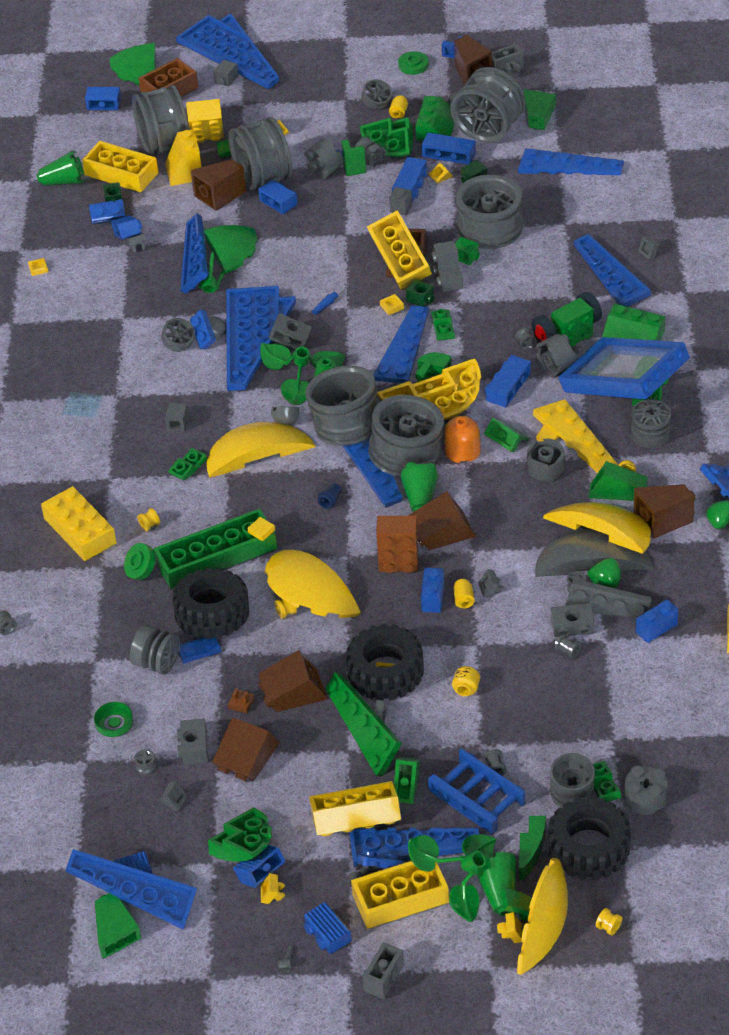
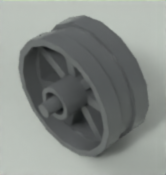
(376, 95)
(182, 328)

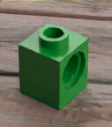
(467, 250)

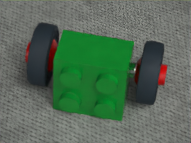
(573, 320)

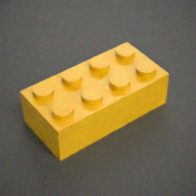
(205, 119)
(121, 165)
(399, 250)
(78, 523)
(355, 808)
(398, 893)

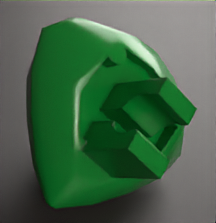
(718, 514)
(605, 573)

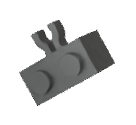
(508, 59)

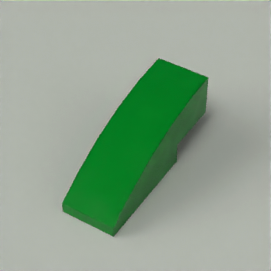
(531, 845)

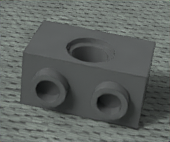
(289, 332)
(572, 620)
(193, 741)
(383, 970)

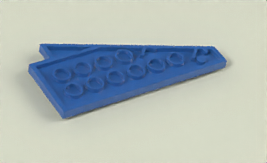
(229, 42)
(249, 323)

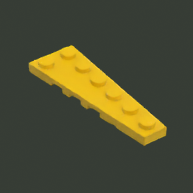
(574, 432)

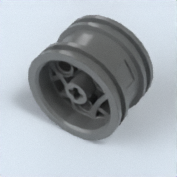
(489, 211)
(405, 432)

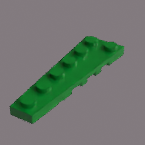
(366, 727)

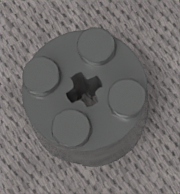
(323, 158)
(555, 354)
(546, 460)
(646, 789)

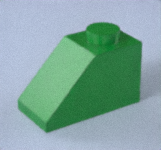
(406, 778)

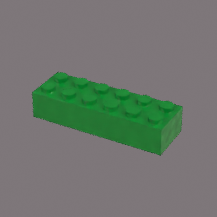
(212, 548)

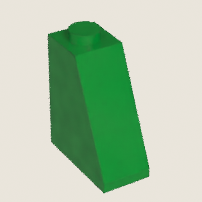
(539, 108)
(616, 483)
(114, 925)

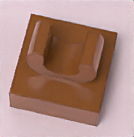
(241, 701)

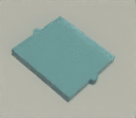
(82, 404)

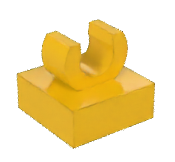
(270, 889)
(511, 928)

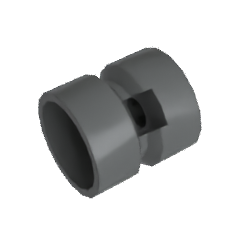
(373, 152)

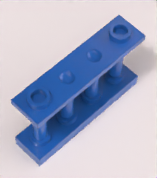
(472, 808)

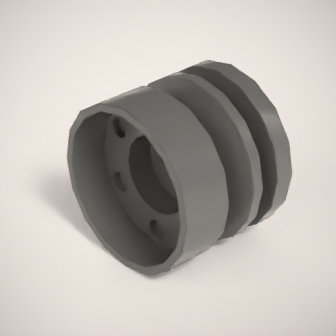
(651, 423)
(154, 649)
(571, 778)

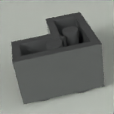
(446, 266)

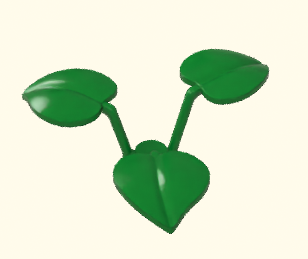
(277, 355)
(462, 899)

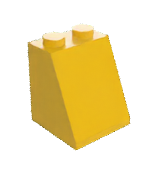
(183, 158)

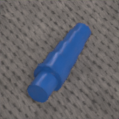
(329, 299)

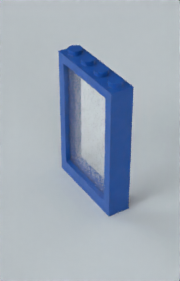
(624, 367)

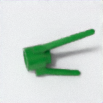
(210, 284)

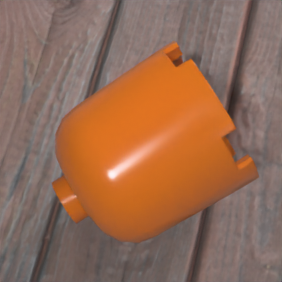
(462, 439)

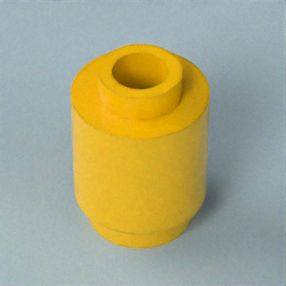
(398, 107)
(463, 593)

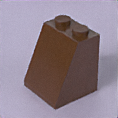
(470, 57)
(218, 183)
(664, 507)
(442, 523)
(291, 683)
(244, 750)

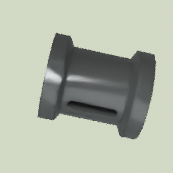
(568, 646)
(495, 762)

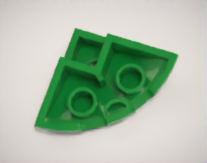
(134, 62)
(391, 135)
(231, 245)
(242, 837)

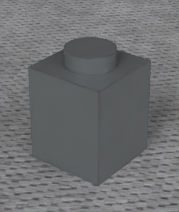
(226, 73)
(400, 200)
(176, 417)

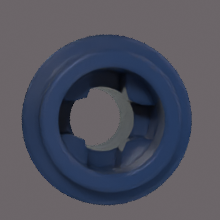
(329, 496)

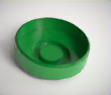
(413, 63)
(139, 561)
(110, 709)

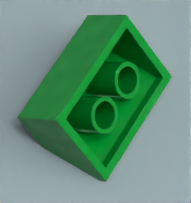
(434, 118)
(633, 324)

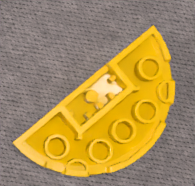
(449, 391)
(253, 443)
(620, 524)
(310, 583)
(545, 917)

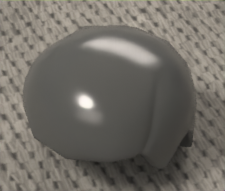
(218, 326)
(285, 415)

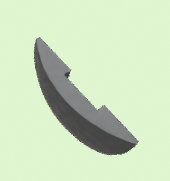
(585, 549)

